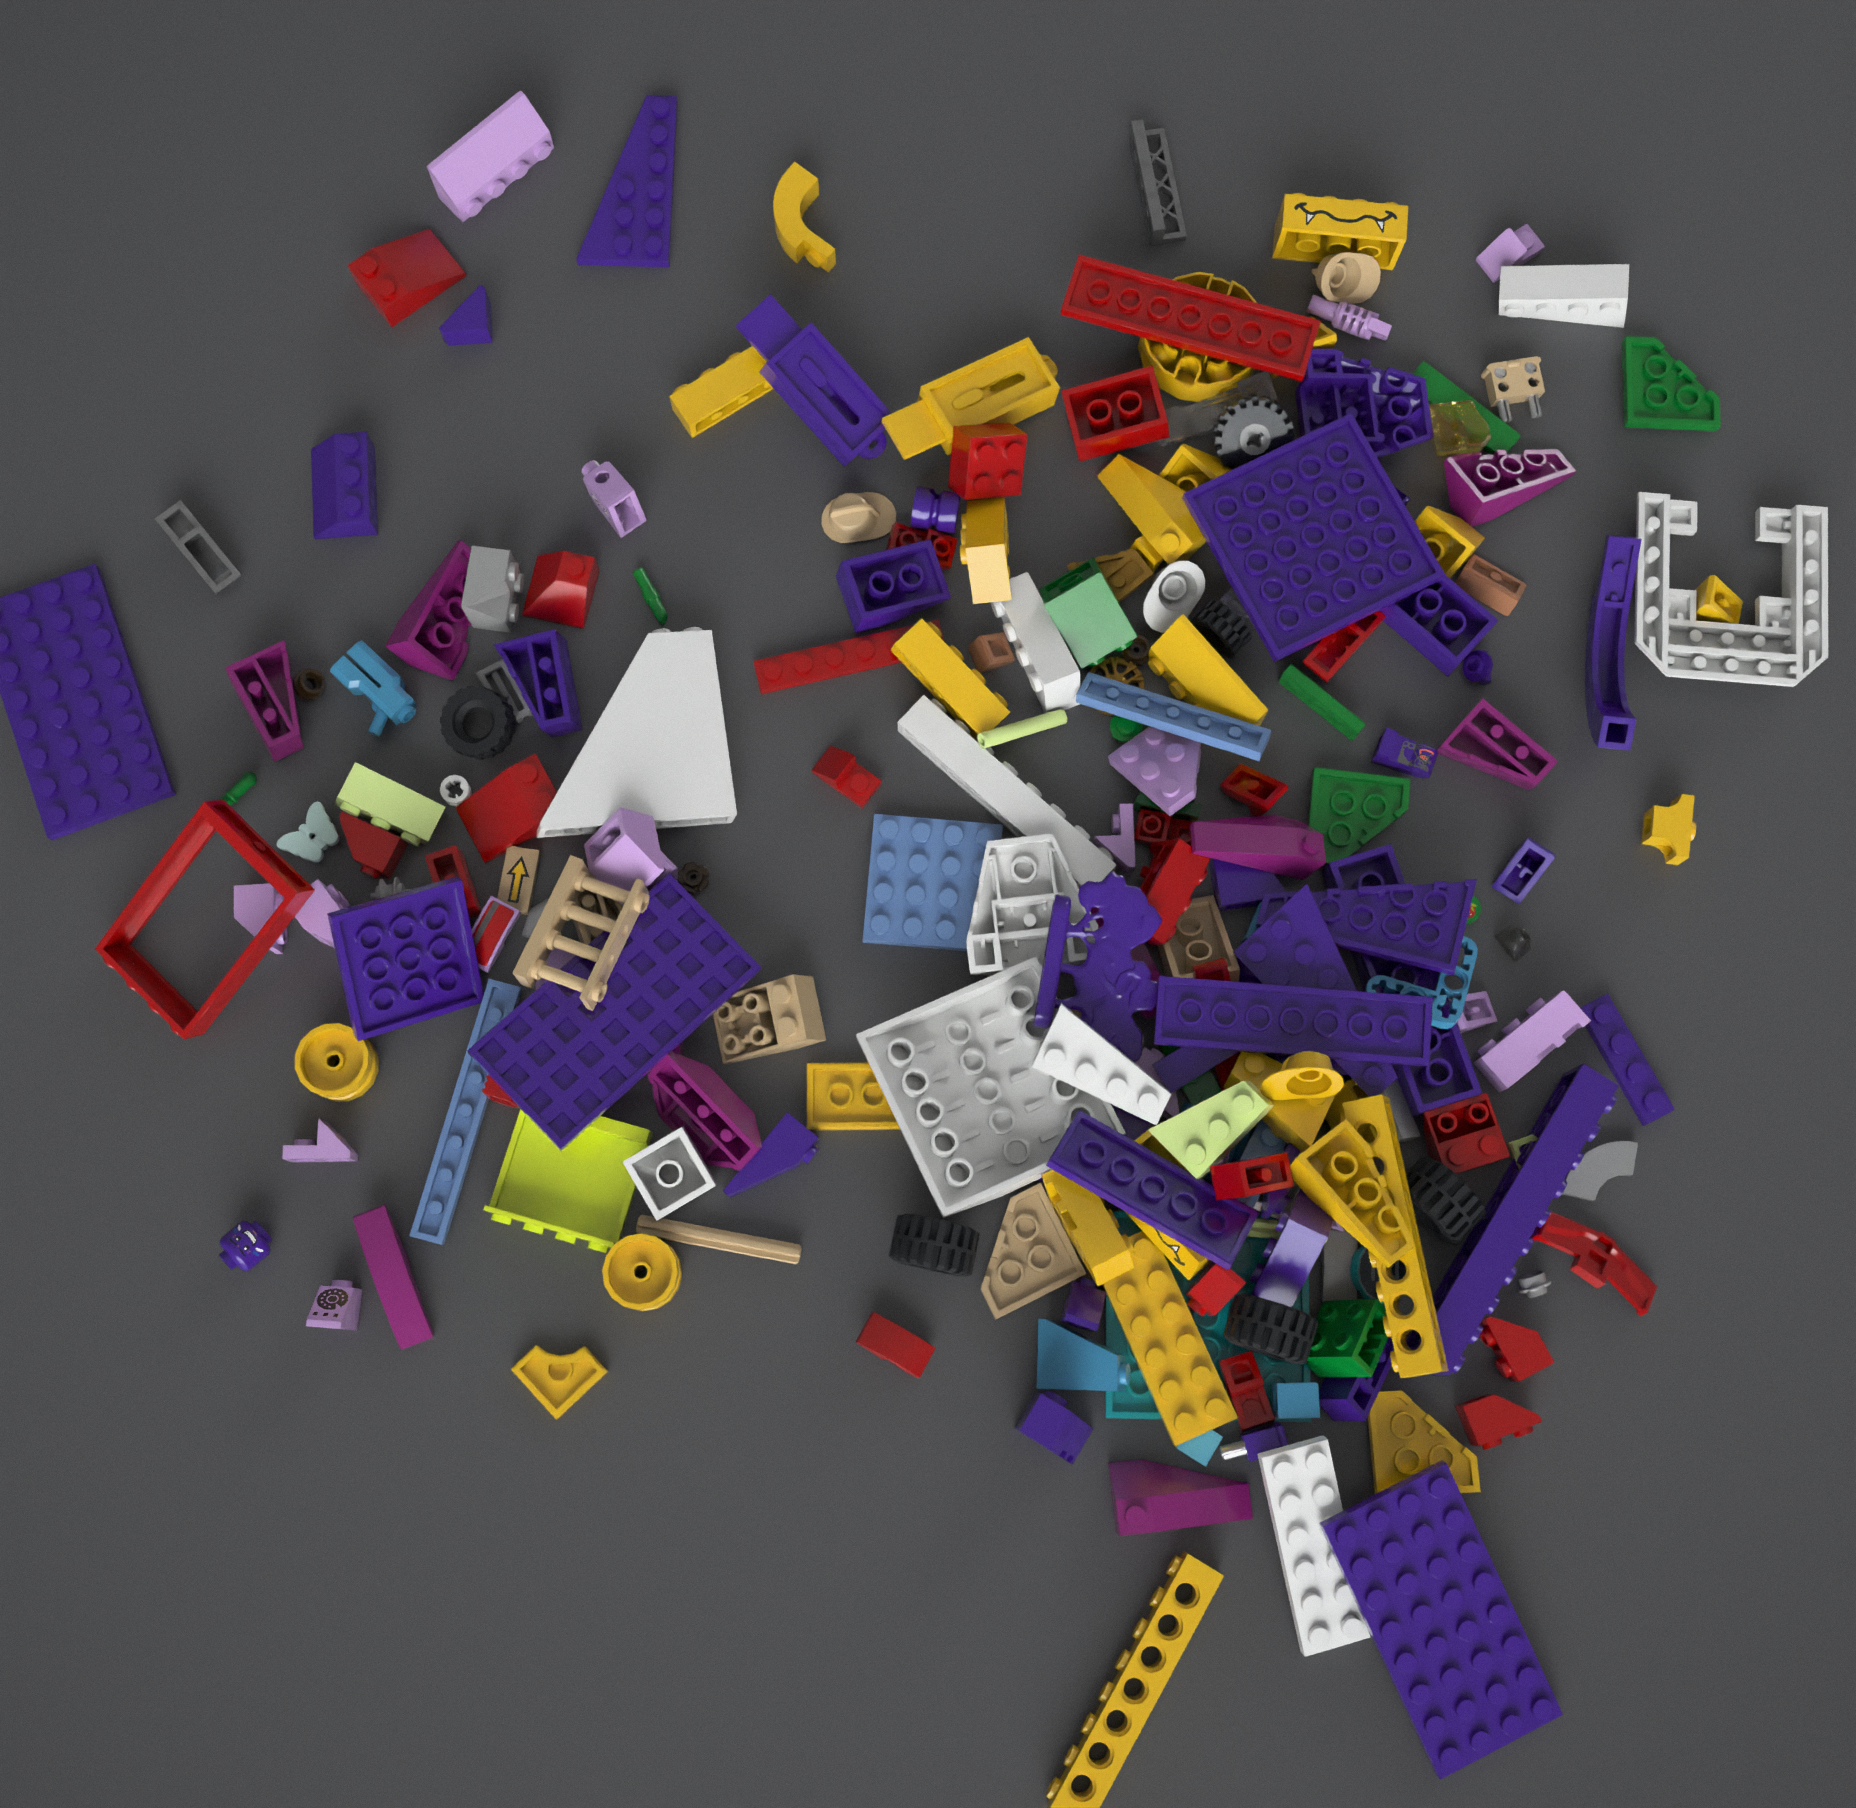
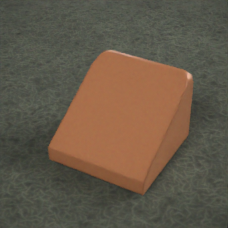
(990, 652)

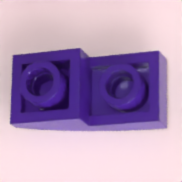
(1278, 1199)

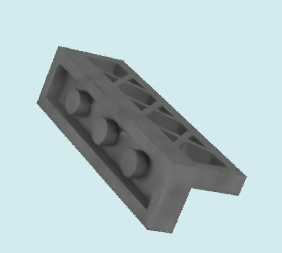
(1149, 186)

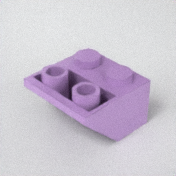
(625, 850)

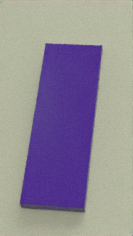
(1152, 1189)

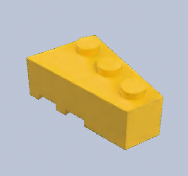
(1089, 1228)

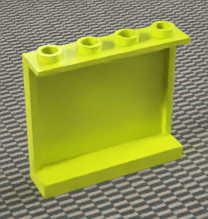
(569, 1191)

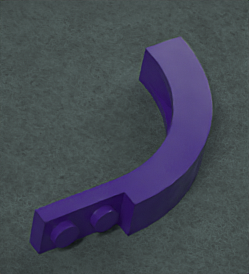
(1605, 691)

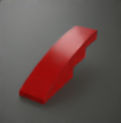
(1339, 646)

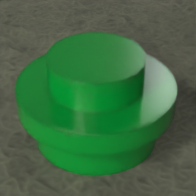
(1124, 729)

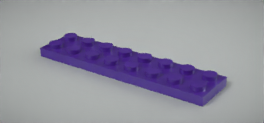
(1293, 1020)

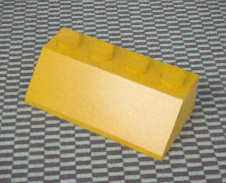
(1202, 675)

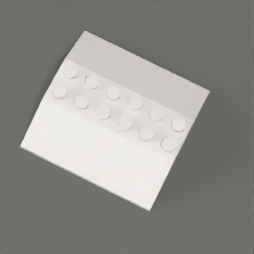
(969, 1091)

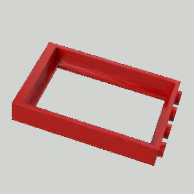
(142, 976)

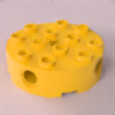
(1189, 373)

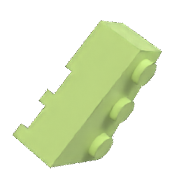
(1213, 1127)

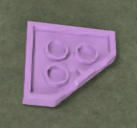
(1160, 767)

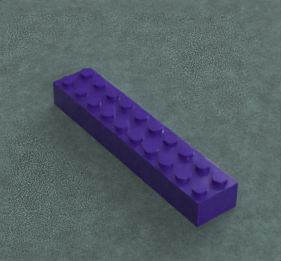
(1517, 1209)

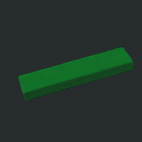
(1444, 391)

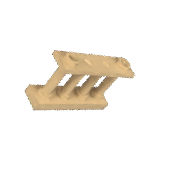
(562, 908)

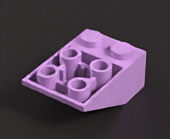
(314, 912)

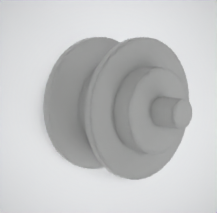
(386, 890)

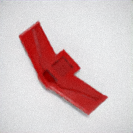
(1598, 1259)

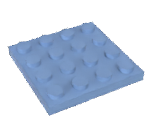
(924, 880)

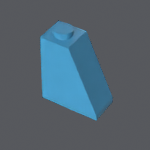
(1077, 1362)

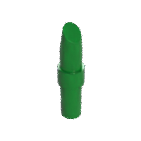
(650, 595)

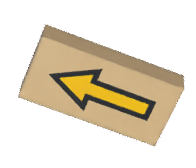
(519, 878)

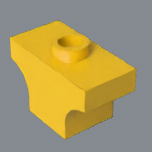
(1671, 828)

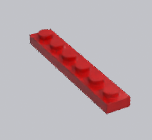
(830, 660)

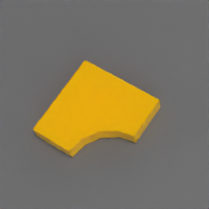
(559, 1379)

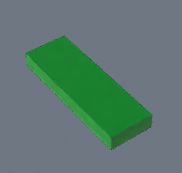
(1321, 702)

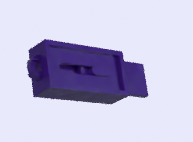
(816, 383)

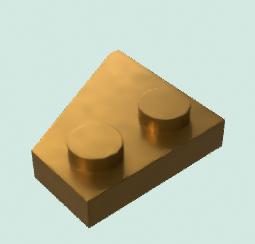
(1123, 571)

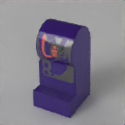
(1404, 755)

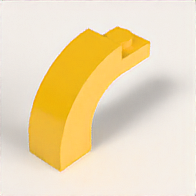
(791, 199)

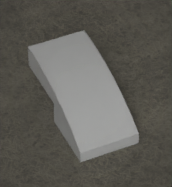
(1336, 1263)

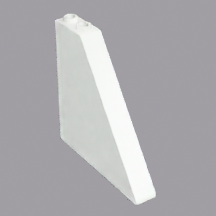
(654, 745)

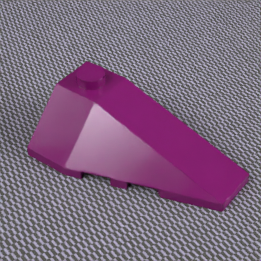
(1495, 483)
(1261, 843)

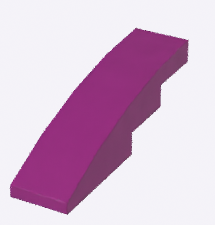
(393, 1276)

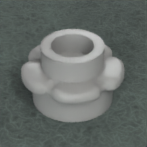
(1534, 1284)

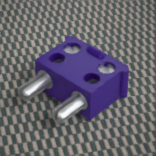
(1256, 1442)

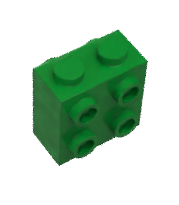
(1348, 1338)

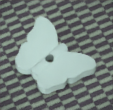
(317, 824)

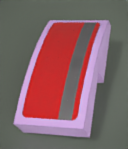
(492, 930)

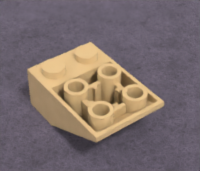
(769, 1019)

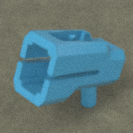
(388, 700)

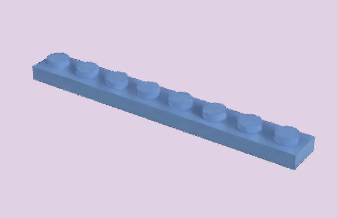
(461, 1124)

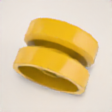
(320, 1051)
(632, 1254)

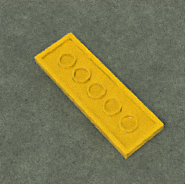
(1168, 1345)

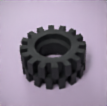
(1222, 628)

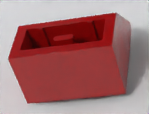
(1464, 1134)

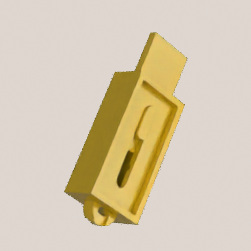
(988, 391)

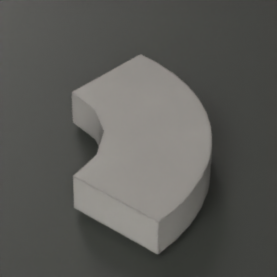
(1598, 1166)

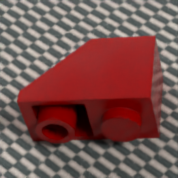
(1517, 1348)
(1493, 1417)

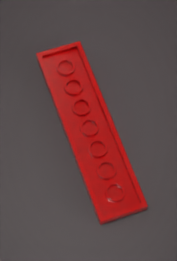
(1190, 317)

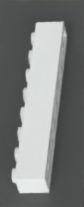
(999, 788)

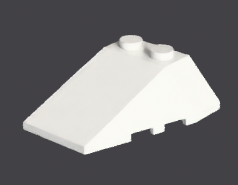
(1016, 905)

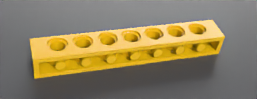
(1430, 1355)
(1153, 1678)

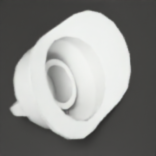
(1173, 594)

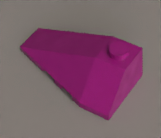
(434, 625)
(1165, 1498)

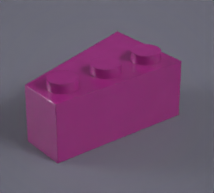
(269, 698)

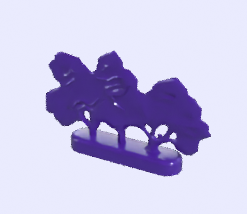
(1109, 980)

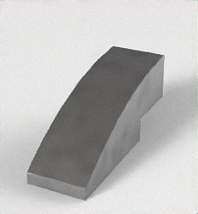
(198, 547)

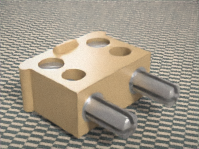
(1514, 383)

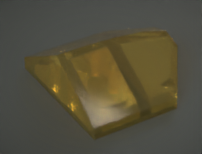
(1458, 428)

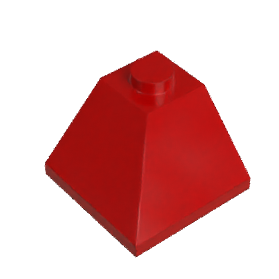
(562, 588)

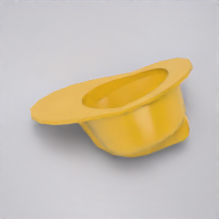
(1303, 1076)

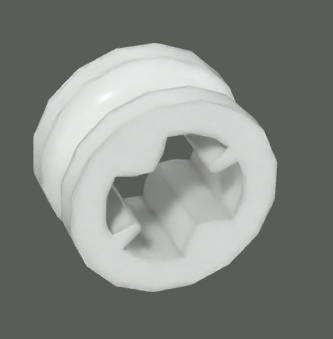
(453, 780)

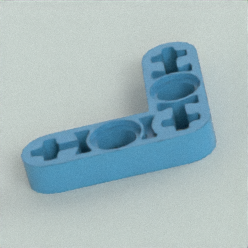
(1458, 996)

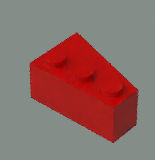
(1170, 883)

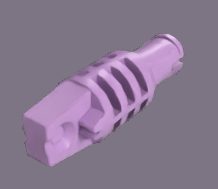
(1350, 318)

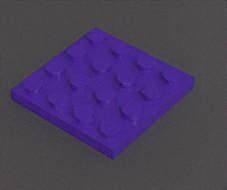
(406, 957)

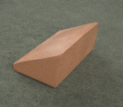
(1490, 585)

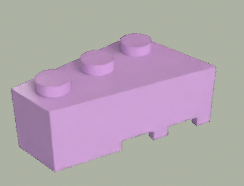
(1529, 1040)

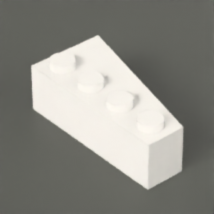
(1566, 293)
(1039, 645)
(1092, 1064)

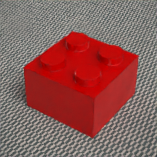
(987, 460)

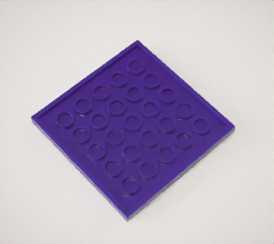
(1313, 537)

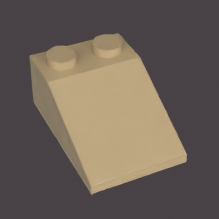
(1198, 940)

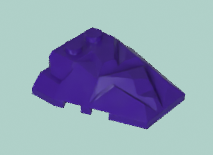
(1385, 404)

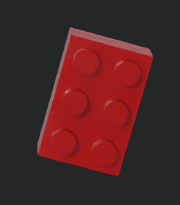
(1116, 413)

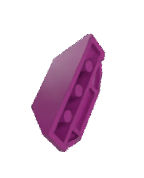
(710, 1111)

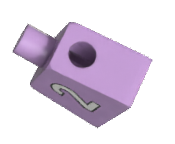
(609, 489)

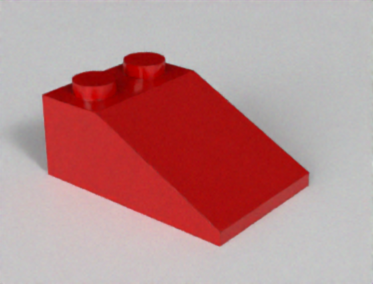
(405, 274)
(508, 808)

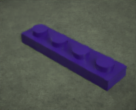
(1626, 1061)

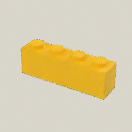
(720, 391)
(949, 679)

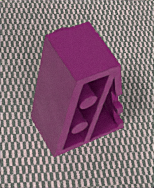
(1498, 748)

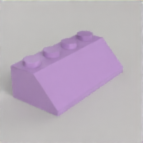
(490, 157)

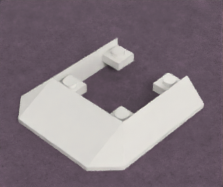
(1787, 631)

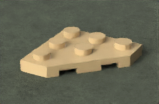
(1029, 1254)

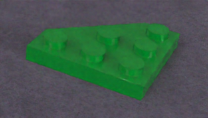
(1663, 390)
(1353, 808)

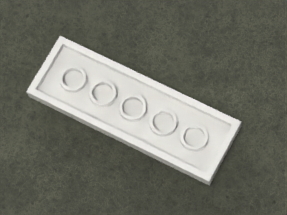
(1301, 1495)

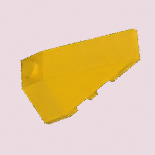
(1154, 508)
(1347, 1186)

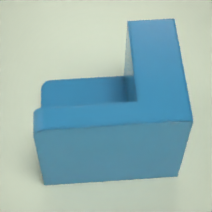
(1295, 1400)

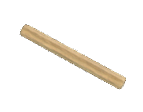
(719, 1239)

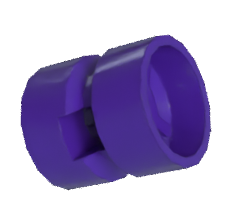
(935, 509)

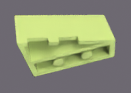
(389, 805)

